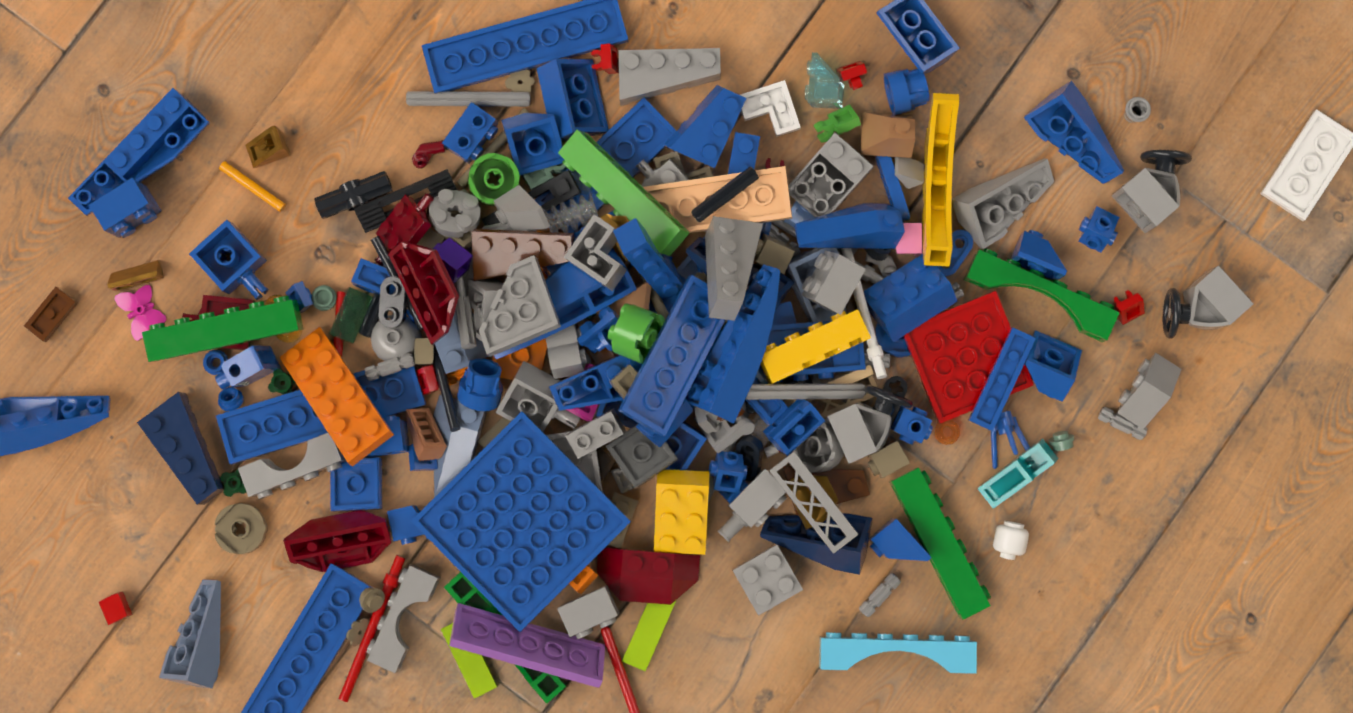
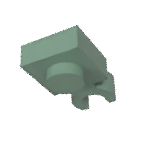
(539, 177)

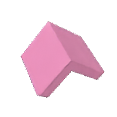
(911, 240)

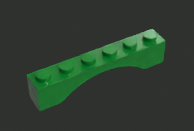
(1089, 316)
(466, 593)

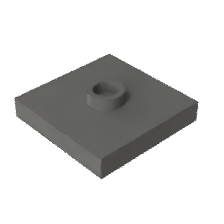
(640, 456)

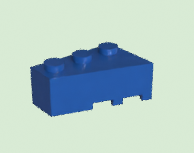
(709, 127)

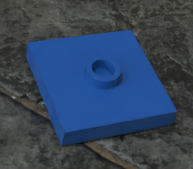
(357, 486)

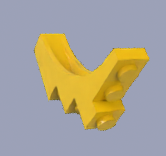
(938, 180)

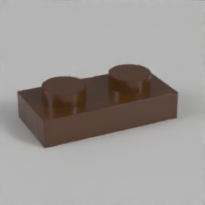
(50, 314)

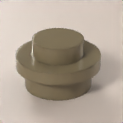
(371, 599)

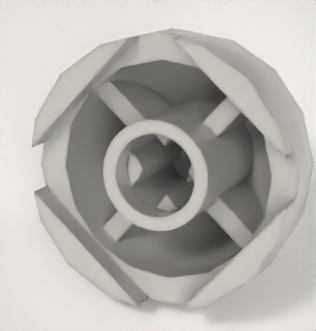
(394, 341)
(820, 450)

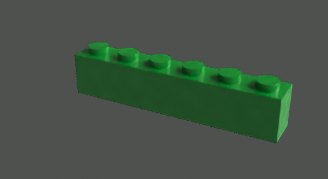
(222, 330)
(940, 543)

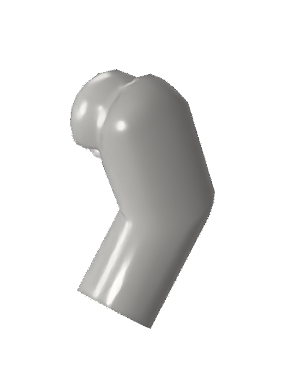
(885, 266)

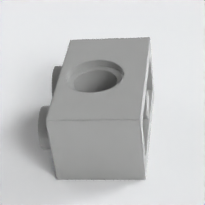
(595, 433)

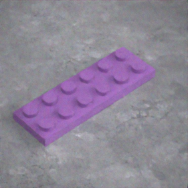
(531, 648)

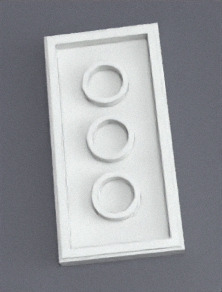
(1309, 165)

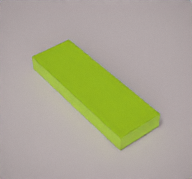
(647, 635)
(472, 668)

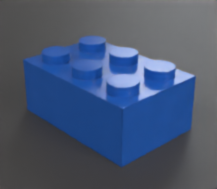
(909, 298)

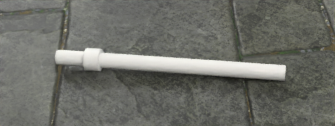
(874, 350)

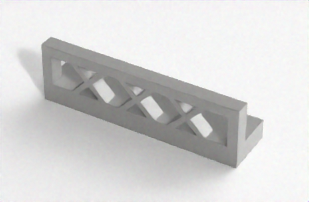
(819, 493)

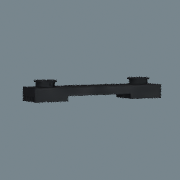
(562, 188)
(372, 215)

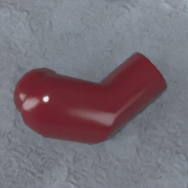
(425, 152)

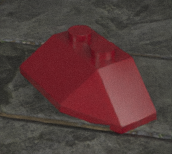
(427, 287)
(338, 539)
(647, 574)

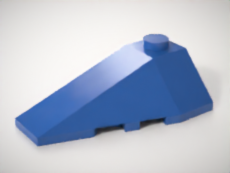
(1073, 128)

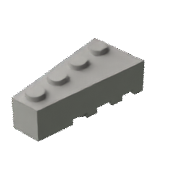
(729, 262)

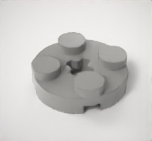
(458, 201)

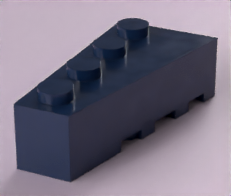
(180, 443)

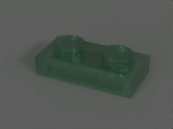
(350, 315)

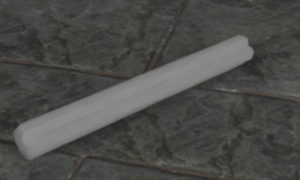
(450, 98)
(806, 391)

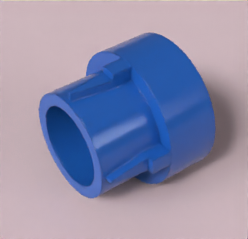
(905, 90)
(481, 385)

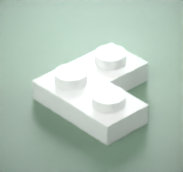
(773, 101)

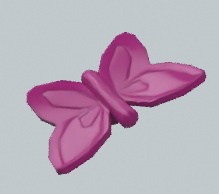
(142, 310)

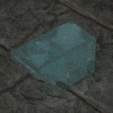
(824, 86)

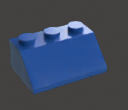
(918, 33)
(573, 96)

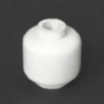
(1011, 539)

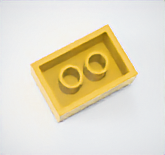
(681, 511)

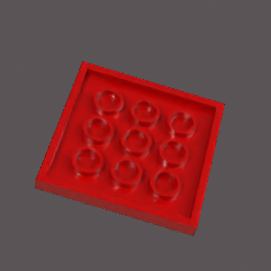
(958, 353)

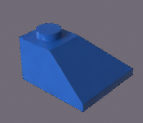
(533, 141)
(1038, 254)
(1053, 365)
(897, 543)

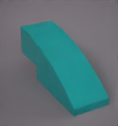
(1018, 473)

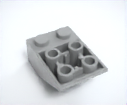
(829, 177)

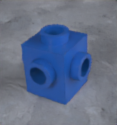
(1098, 229)
(904, 420)
(728, 471)

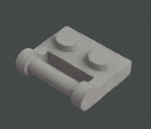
(726, 435)

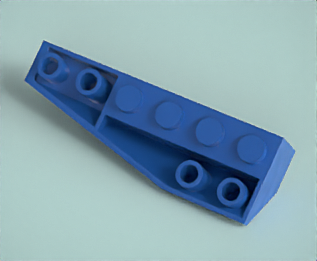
(145, 150)
(577, 297)
(738, 351)
(591, 385)
(44, 420)

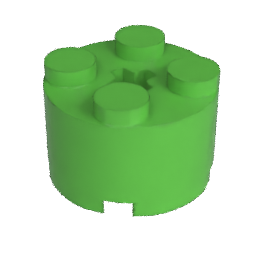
(497, 165)
(635, 332)

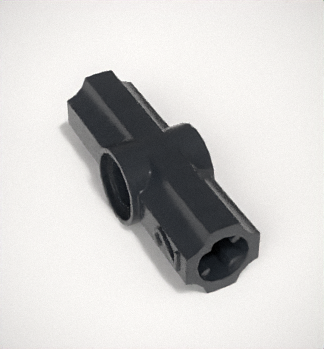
(353, 194)

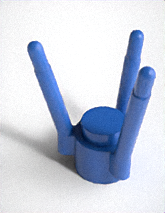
(1005, 426)

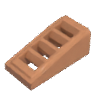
(430, 448)

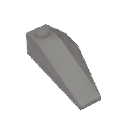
(996, 204)

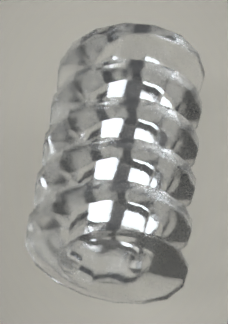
(571, 215)

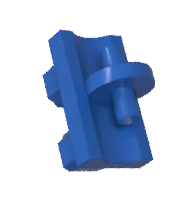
(596, 335)

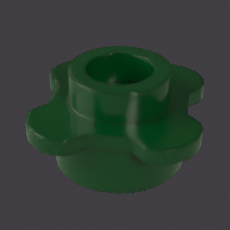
(275, 385)
(231, 489)

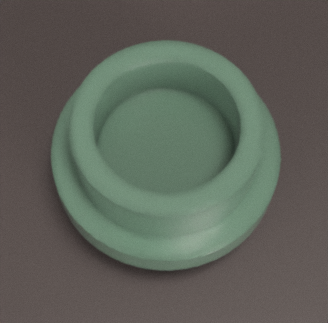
(324, 298)
(1061, 441)

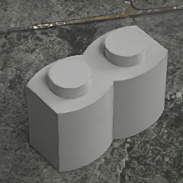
(565, 353)

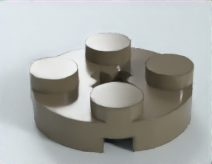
(242, 543)

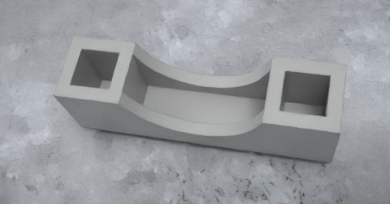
(264, 476)
(389, 648)

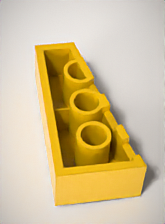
(813, 347)

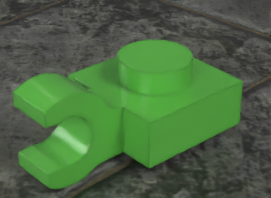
(839, 121)

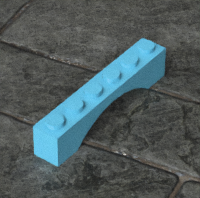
(844, 652)

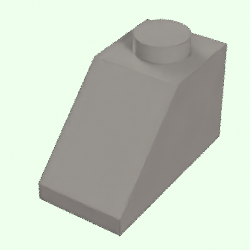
(520, 211)

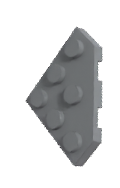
(519, 309)

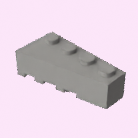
(665, 71)

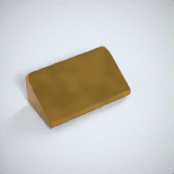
(135, 276)

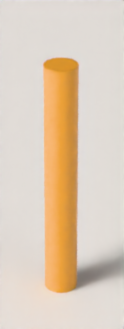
(252, 186)

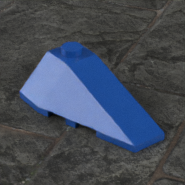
(854, 227)

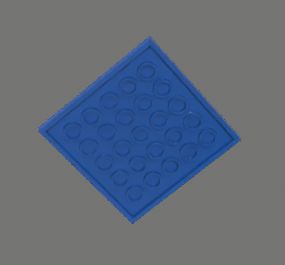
(521, 521)

